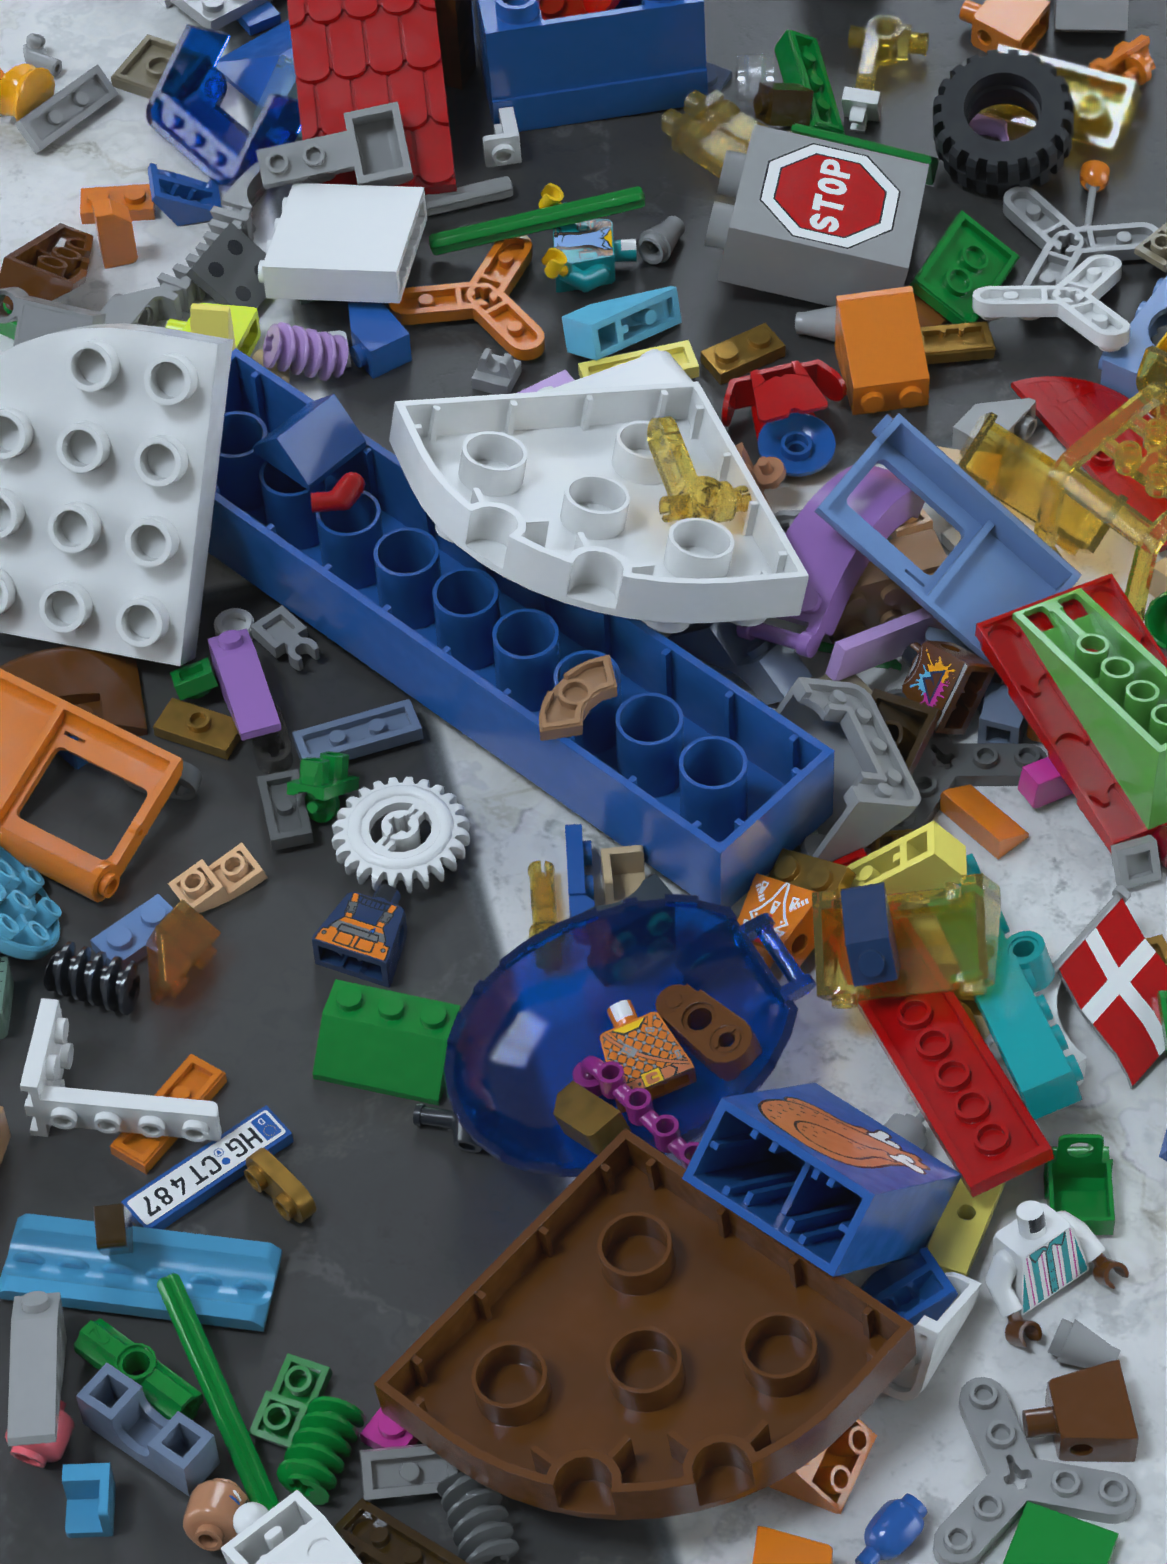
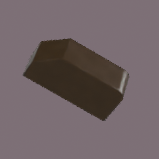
(113, 1229)

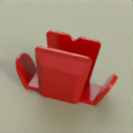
(782, 391)

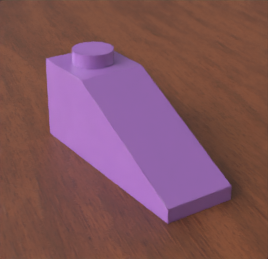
(243, 684)

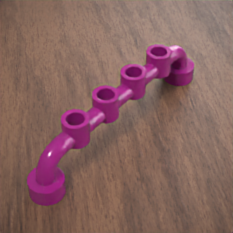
(610, 1081)

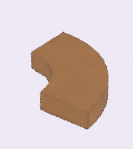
(575, 696)

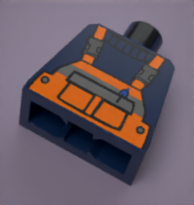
(363, 936)

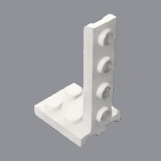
(100, 1110)

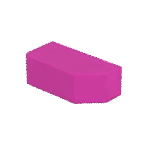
(1042, 783)

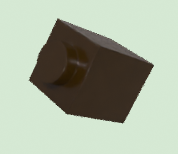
(783, 104)

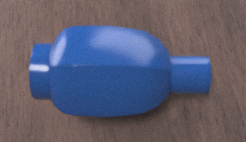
(892, 1529)

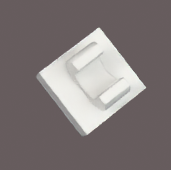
(861, 106)

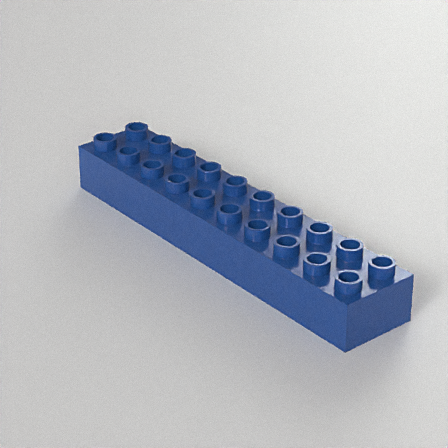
(665, 765)

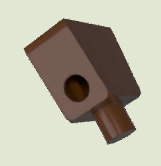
(1087, 1416)

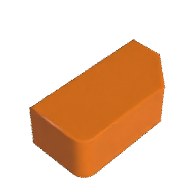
(114, 233)

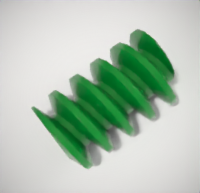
(320, 1447)

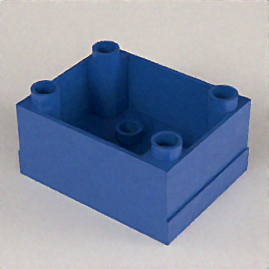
(589, 63)

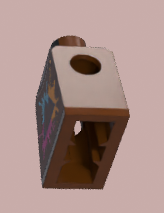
(948, 680)

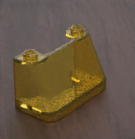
(941, 936)

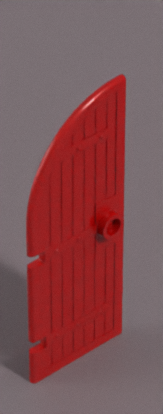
(1070, 411)

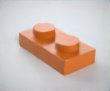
(133, 196)

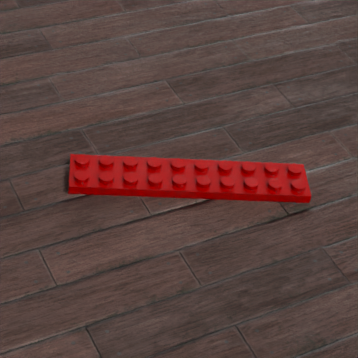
(956, 1084)

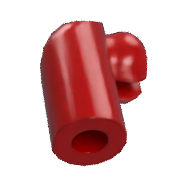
(341, 497)

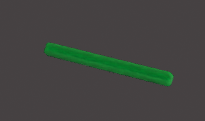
(537, 220)
(216, 1391)

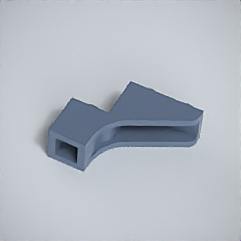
(761, 664)
(999, 716)

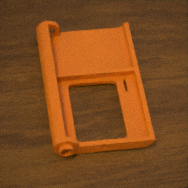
(31, 734)

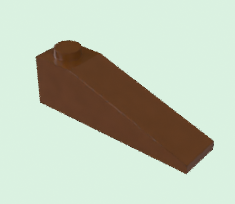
(48, 264)

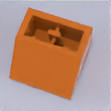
(831, 1474)

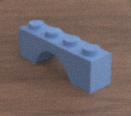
(1121, 366)

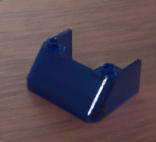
(190, 117)

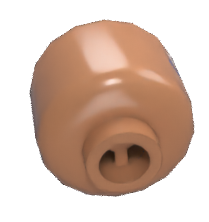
(211, 1513)

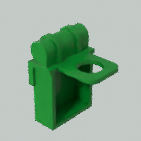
(1082, 1181)

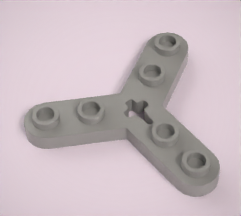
(1053, 231)
(996, 1504)

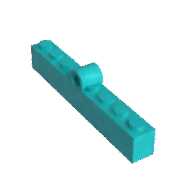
(1021, 1020)

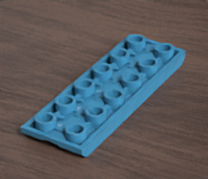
(223, 1276)

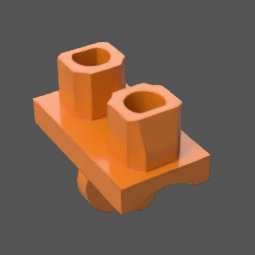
(1128, 60)

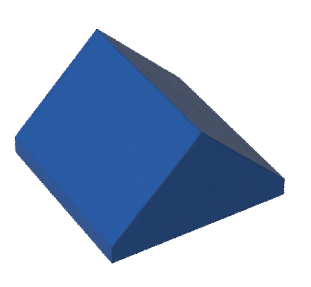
(312, 442)

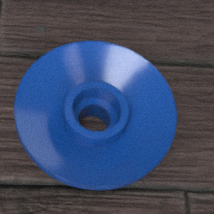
(800, 442)

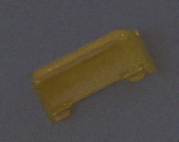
(1016, 476)

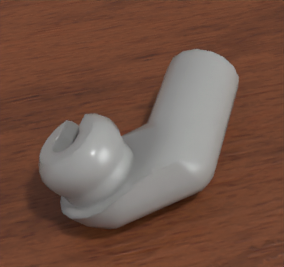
(36, 54)

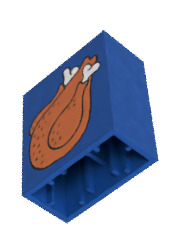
(821, 1177)

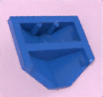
(182, 197)
(912, 1287)

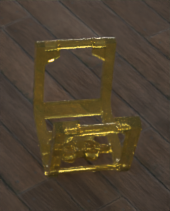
(1149, 471)

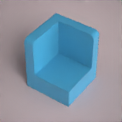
(90, 1499)

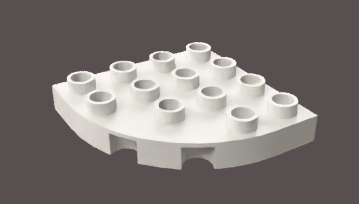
(110, 486)
(570, 496)

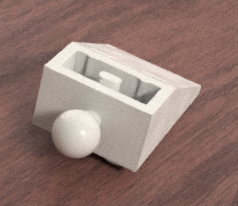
(285, 1535)

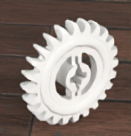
(400, 850)

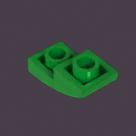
(288, 1401)

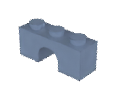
(170, 1448)

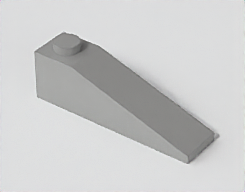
(35, 1368)

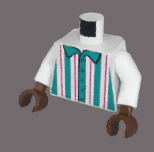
(1037, 1259)

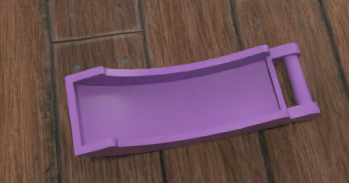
(832, 561)

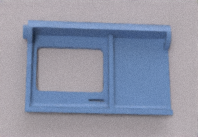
(991, 567)

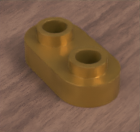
(287, 1192)

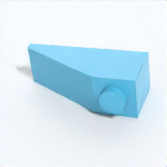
(620, 322)

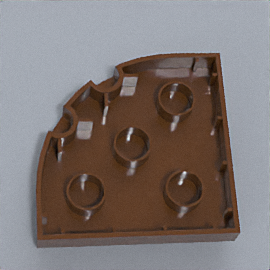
(643, 1353)

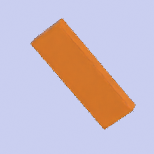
(191, 1080)

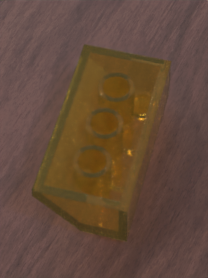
(1101, 103)

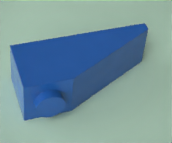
(377, 338)

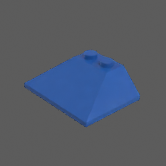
(253, 63)

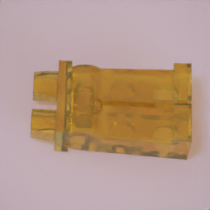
(709, 129)

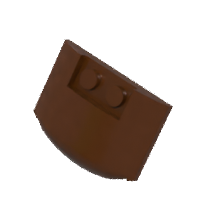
(90, 680)

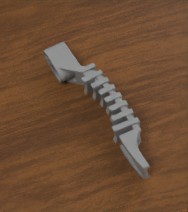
(179, 292)

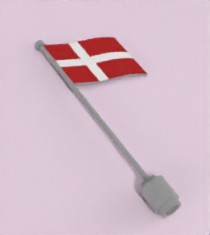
(1114, 986)

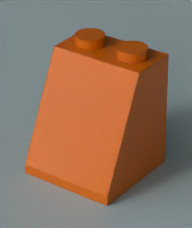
(881, 350)

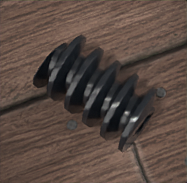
(93, 978)

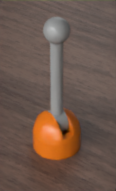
(1093, 178)

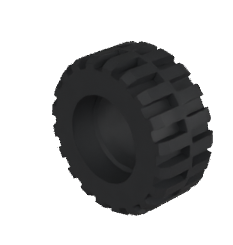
(995, 81)

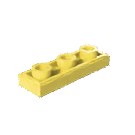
(958, 1240)

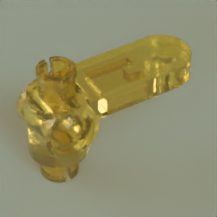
(884, 44)
(687, 493)

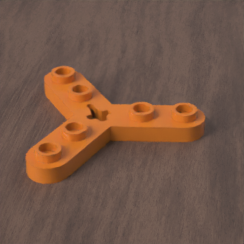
(492, 280)

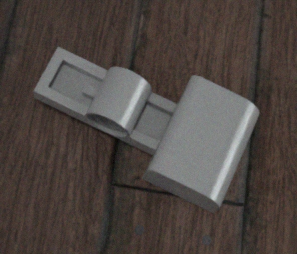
(370, 146)

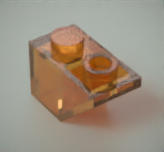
(176, 947)

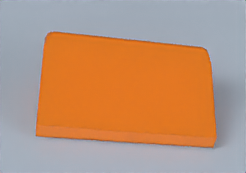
(982, 820)

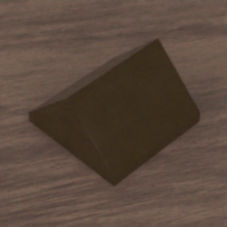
(908, 723)

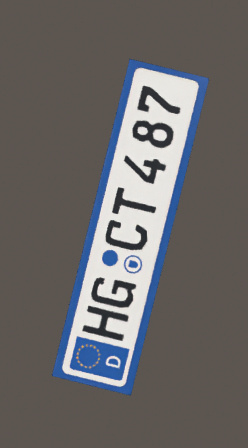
(206, 1171)

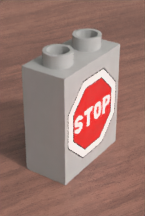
(815, 217)

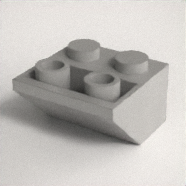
(1091, 16)

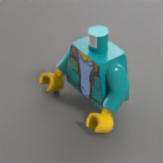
(583, 251)

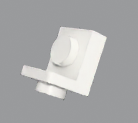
(504, 145)

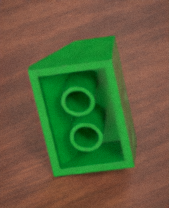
(384, 1042)

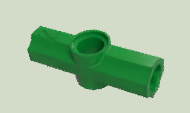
(163, 1389)

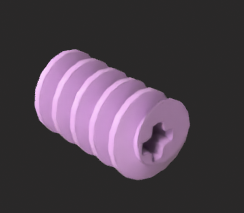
(305, 351)

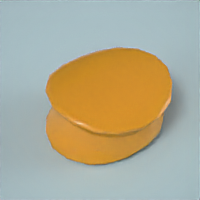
(25, 89)

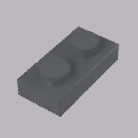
(284, 814)

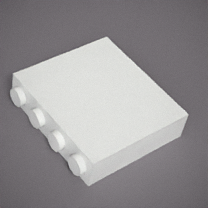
(344, 243)

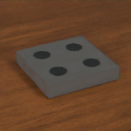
(231, 269)

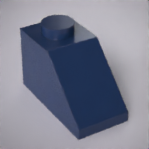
(869, 935)

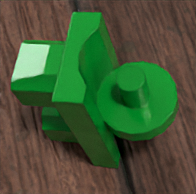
(323, 781)

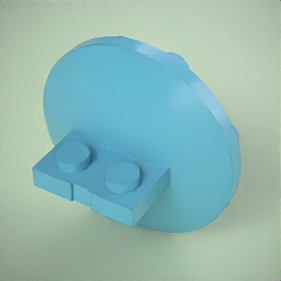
(26, 928)

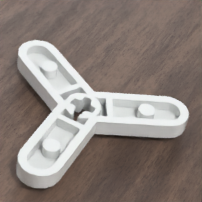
(1072, 300)

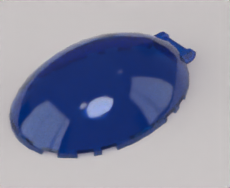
(551, 1002)

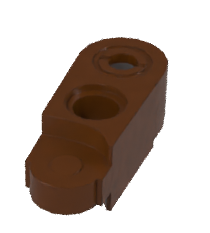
(708, 1030)

